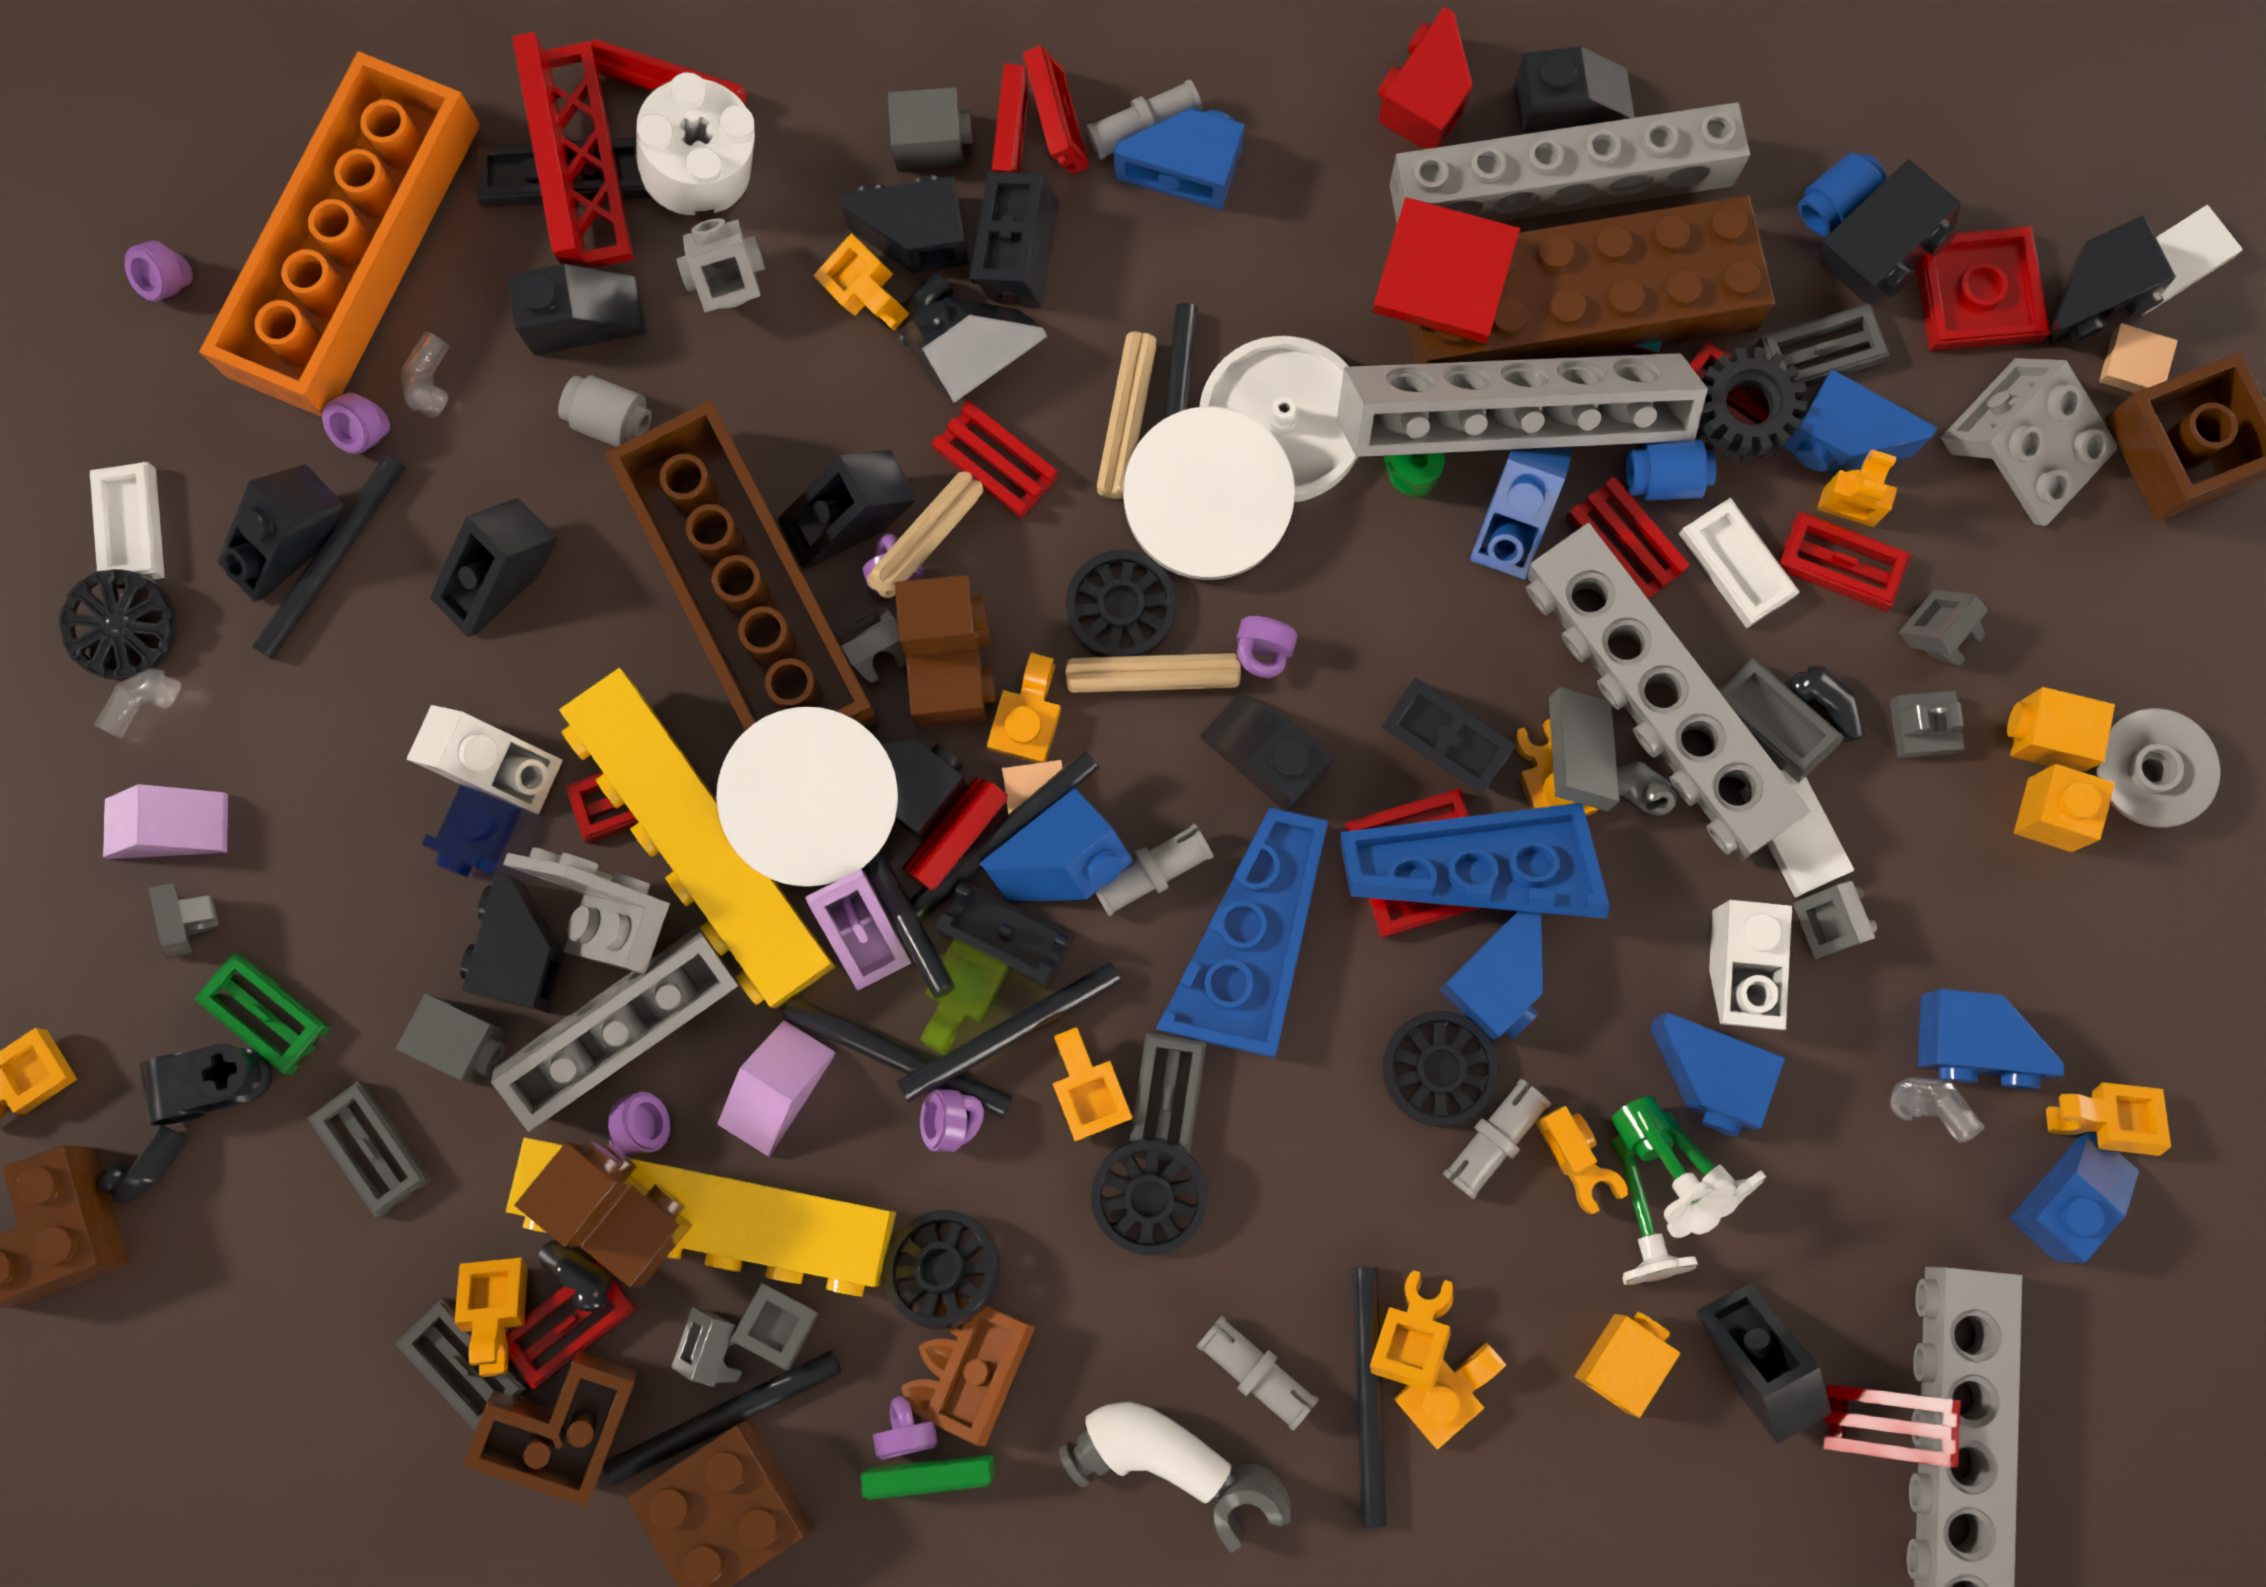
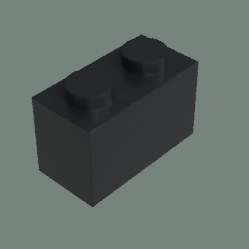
(1891, 233)

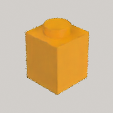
(2060, 729)
(2064, 808)
(1629, 1362)

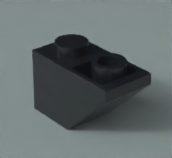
(910, 222)
(2110, 276)
(278, 529)
(514, 951)

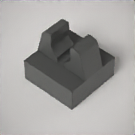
(1944, 623)
(869, 636)
(1927, 724)
(180, 918)
(1835, 919)
(775, 1326)
(704, 1348)

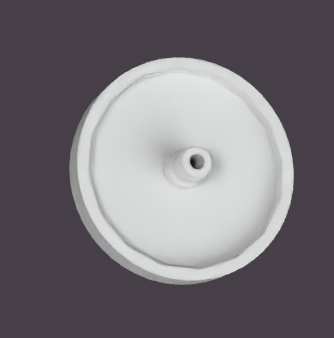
(1295, 394)
(1208, 493)
(807, 796)

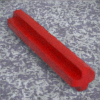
(647, 70)

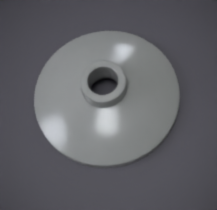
(2183, 761)

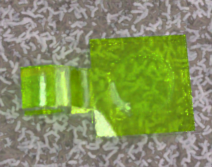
(976, 984)

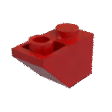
(1431, 88)

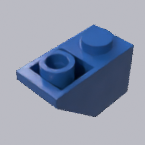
(1521, 508)
(1982, 1035)

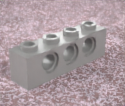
(612, 1029)

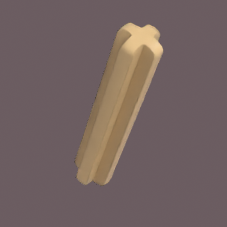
(1126, 412)
(925, 534)
(1153, 672)

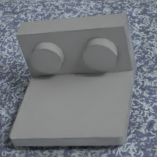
(2037, 432)
(616, 916)

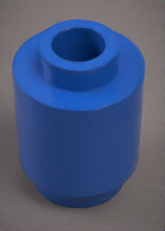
(1840, 192)
(1670, 470)

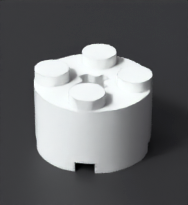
(694, 145)

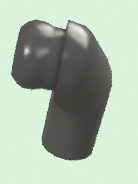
(1646, 788)

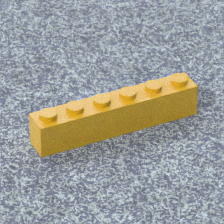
(683, 824)
(754, 1224)

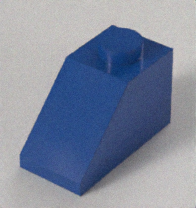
(1184, 156)
(1848, 422)
(1059, 855)
(1502, 978)
(1718, 1073)
(2078, 1201)

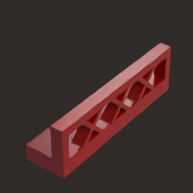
(551, 154)

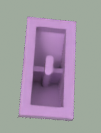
(164, 822)
(859, 929)
(774, 1087)

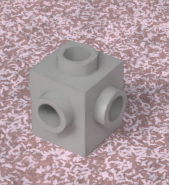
(720, 282)

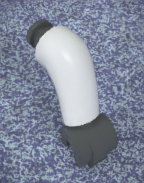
(1142, 1439)

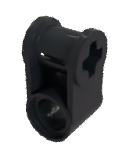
(198, 1082)

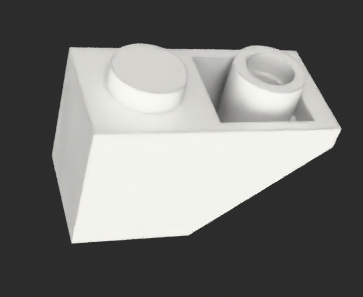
(484, 758)
(1751, 963)

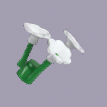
(1652, 1134)

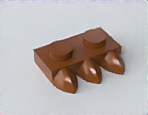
(972, 1373)

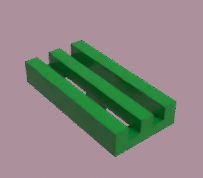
(300, 1044)
(927, 1476)

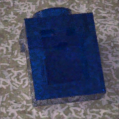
(473, 832)

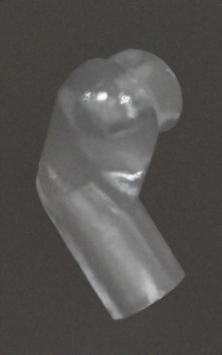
(133, 694)
(1935, 1098)

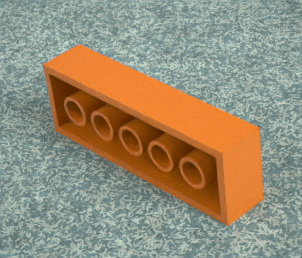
(342, 235)

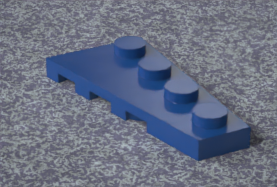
(1495, 861)
(1248, 957)

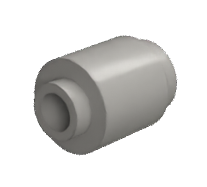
(603, 410)

